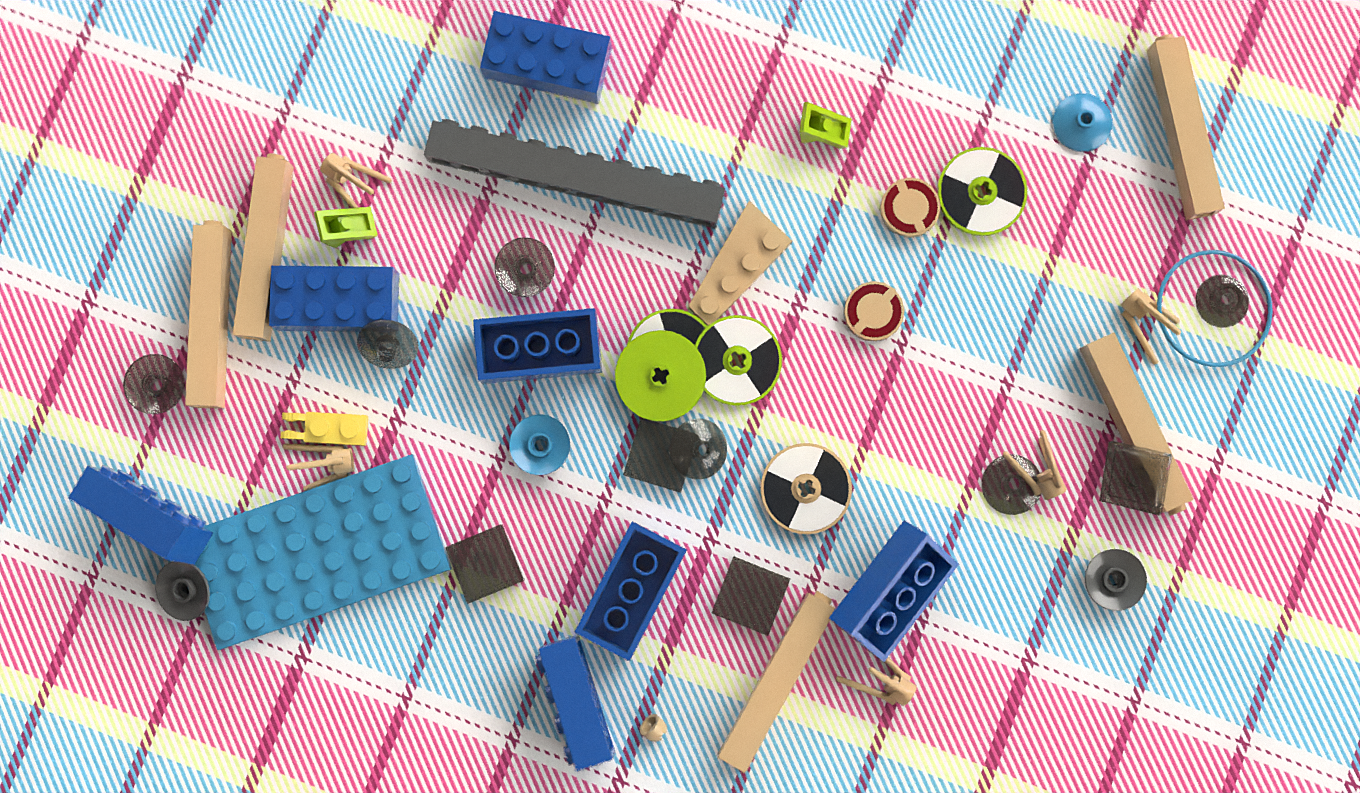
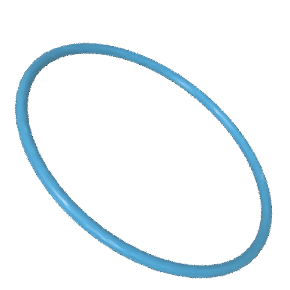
(1265, 288)

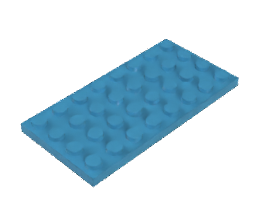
(320, 551)

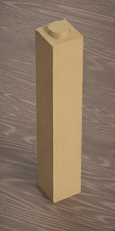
(1185, 127)
(262, 246)
(208, 315)
(1131, 411)
(776, 681)

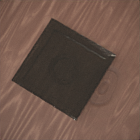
(650, 457)
(1135, 477)
(485, 563)
(750, 596)

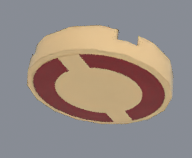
(910, 207)
(874, 311)

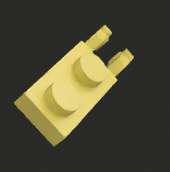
(329, 428)

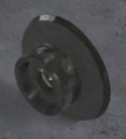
(1210, 303)

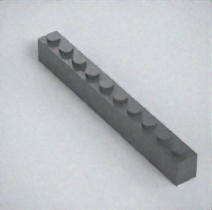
(574, 174)

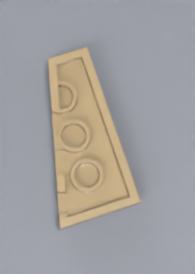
(741, 261)

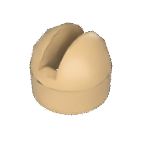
(653, 728)

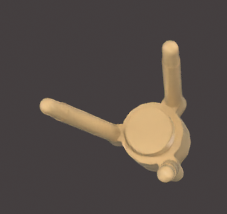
(339, 170)
(1138, 305)
(339, 462)
(1050, 481)
(898, 688)

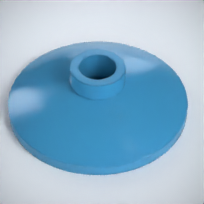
(1076, 134)
(528, 433)

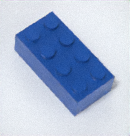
(546, 57)
(332, 297)
(537, 346)
(141, 514)
(894, 590)
(630, 591)
(577, 703)

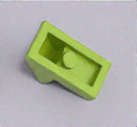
(824, 126)
(345, 225)

